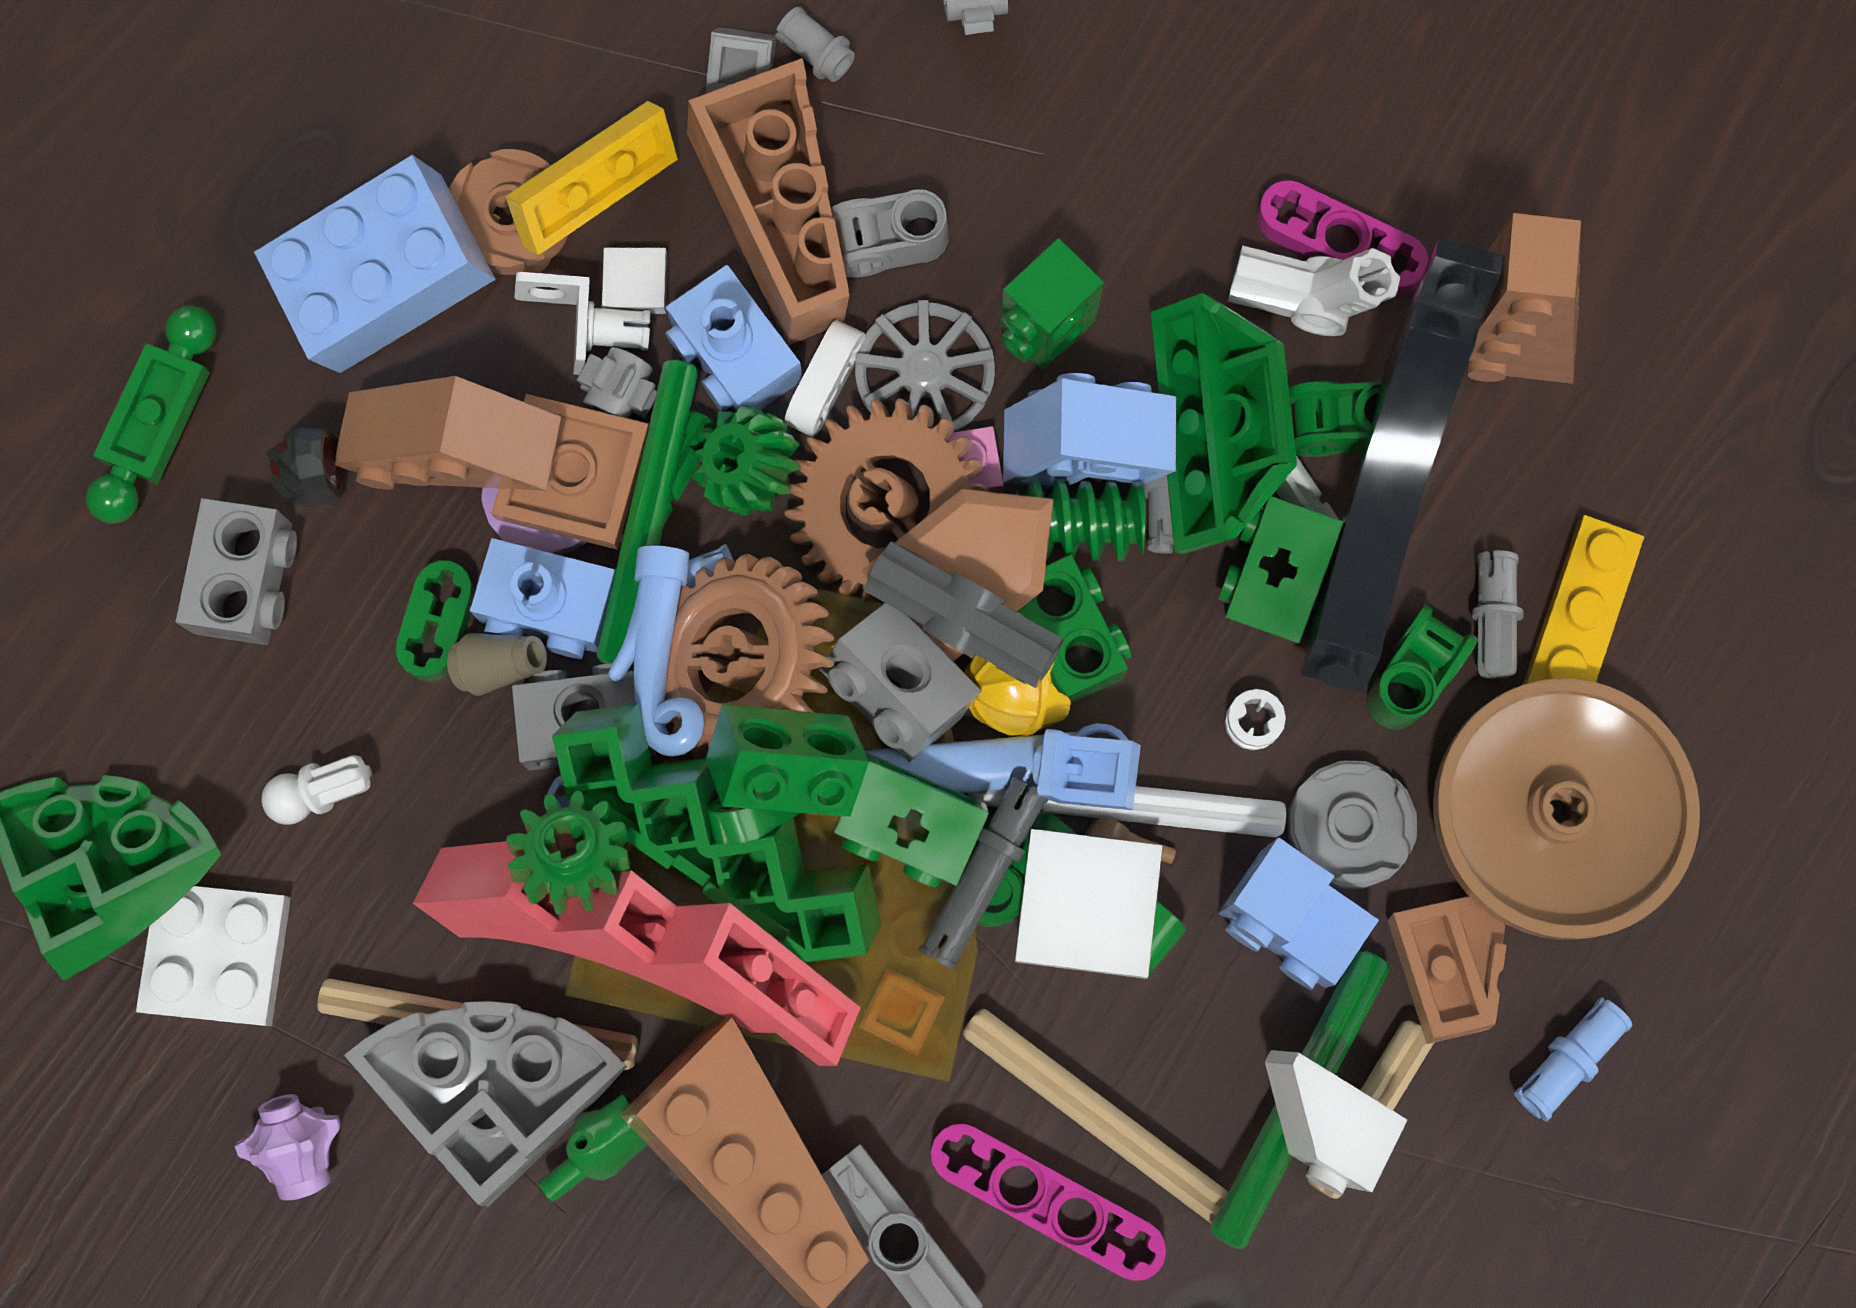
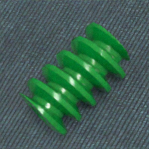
(1095, 519)

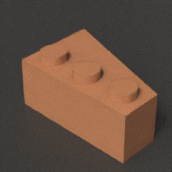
(446, 436)

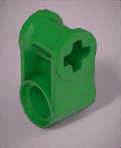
(1339, 414)
(1422, 660)

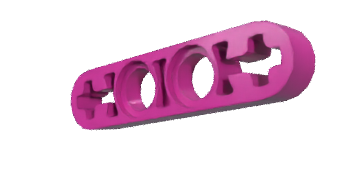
(1043, 1208)

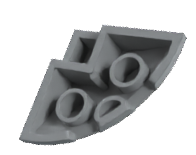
(486, 1086)

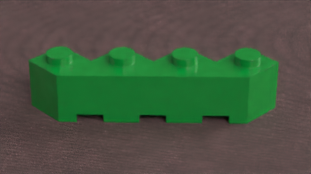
(667, 818)

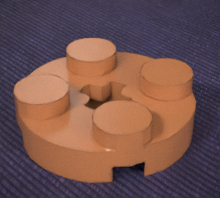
(481, 190)

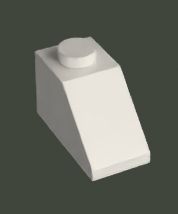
(1331, 1124)

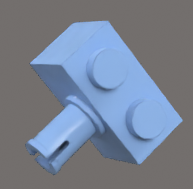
(732, 343)
(543, 597)

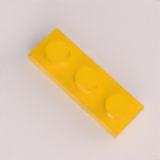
(592, 178)
(1585, 602)

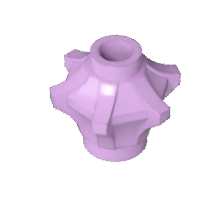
(291, 1146)

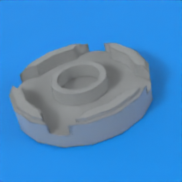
(1353, 823)

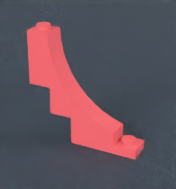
(693, 950)

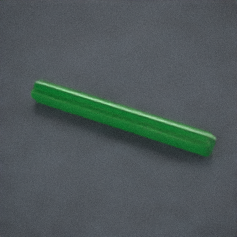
(649, 497)
(1327, 1048)

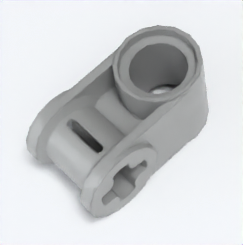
(884, 233)

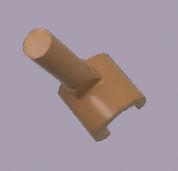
(1113, 829)

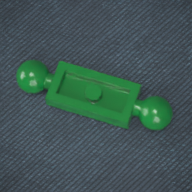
(151, 414)

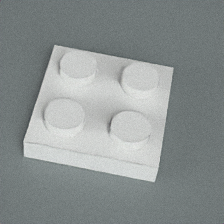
(216, 957)

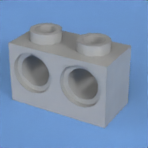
(218, 572)

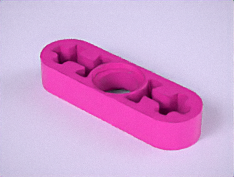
(1334, 213)

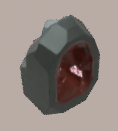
(305, 468)

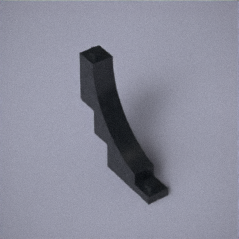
(1396, 463)

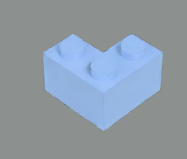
(1091, 432)
(1297, 915)

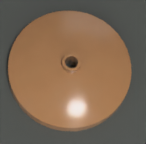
(1624, 800)

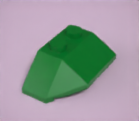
(1229, 418)

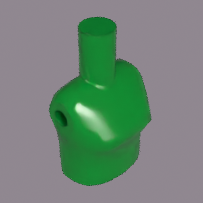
(595, 1150)

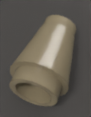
(492, 661)

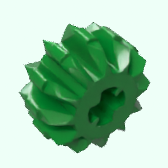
(745, 460)

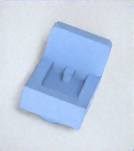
(1086, 770)

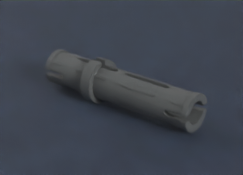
(983, 873)

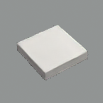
(1088, 904)

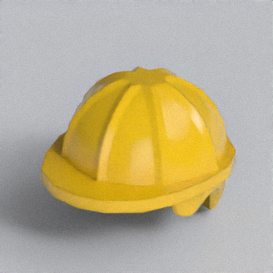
(1012, 705)

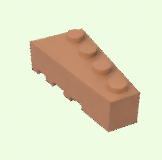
(774, 190)
(1534, 306)

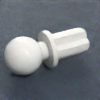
(316, 789)

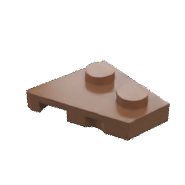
(1451, 965)

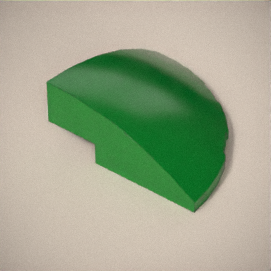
(97, 863)

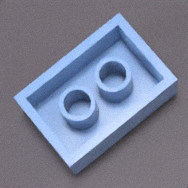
(374, 265)

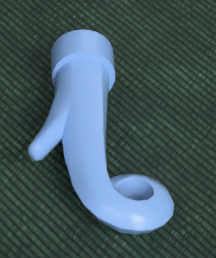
(648, 644)

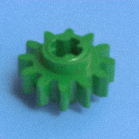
(540, 857)

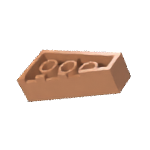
(744, 1160)

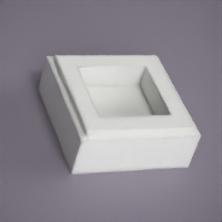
(635, 279)

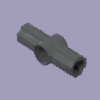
(963, 614)

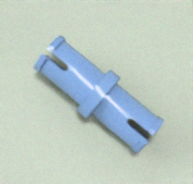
(1573, 1059)

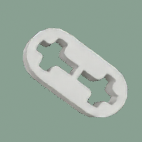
(824, 378)

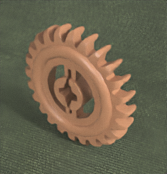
(853, 456)
(782, 662)

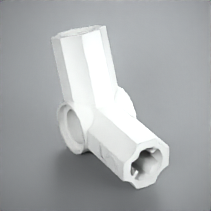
(1314, 292)

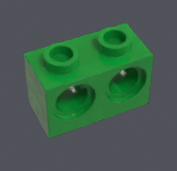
(1049, 305)
(1080, 627)
(786, 760)

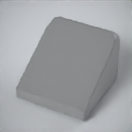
(738, 56)

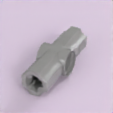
(871, 1206)

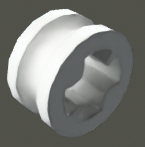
(1271, 729)

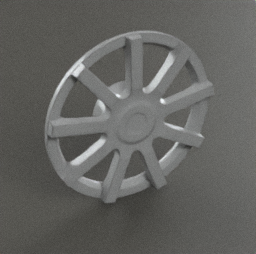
(926, 367)

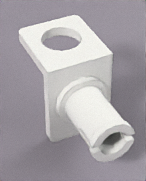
(593, 324)

